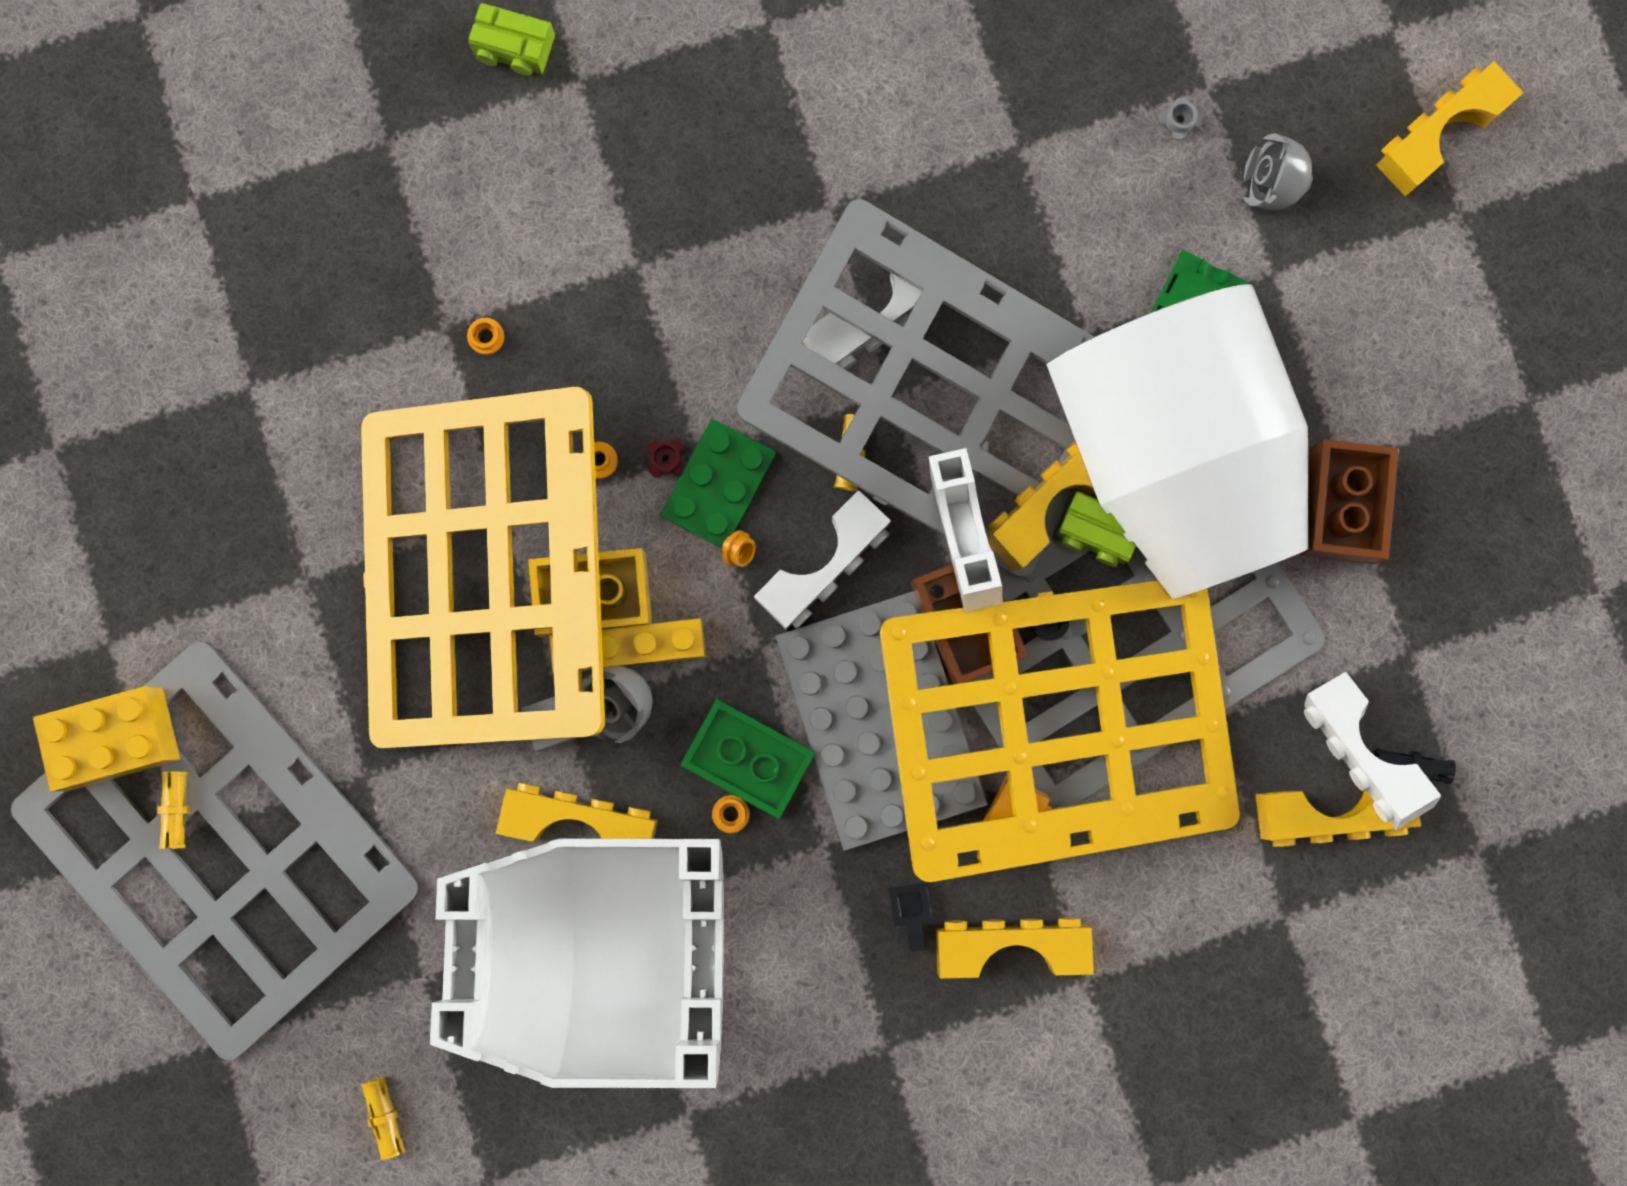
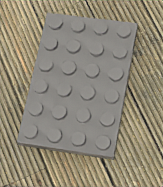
(849, 725)

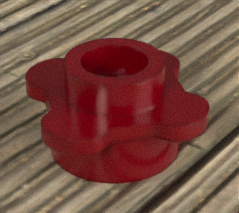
(658, 451)

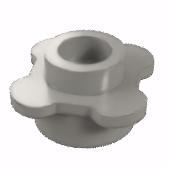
(1187, 111)

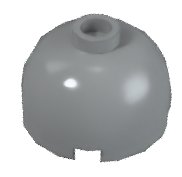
(1283, 168)
(626, 702)

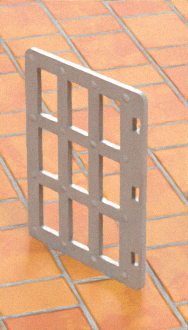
(944, 280)
(1268, 583)
(316, 804)

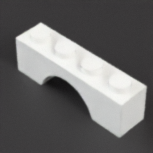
(842, 342)
(857, 528)
(964, 530)
(1397, 790)

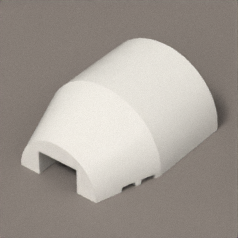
(1193, 438)
(587, 963)

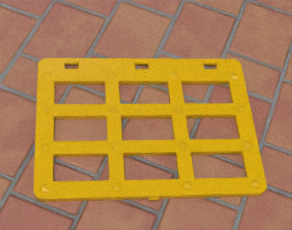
(574, 594)
(1045, 835)

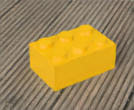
(622, 587)
(106, 738)

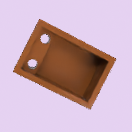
(964, 655)

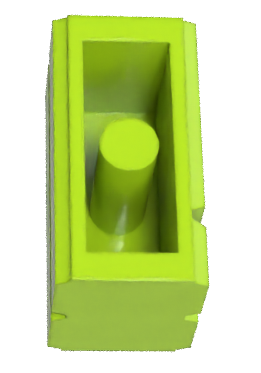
(511, 39)
(1091, 528)

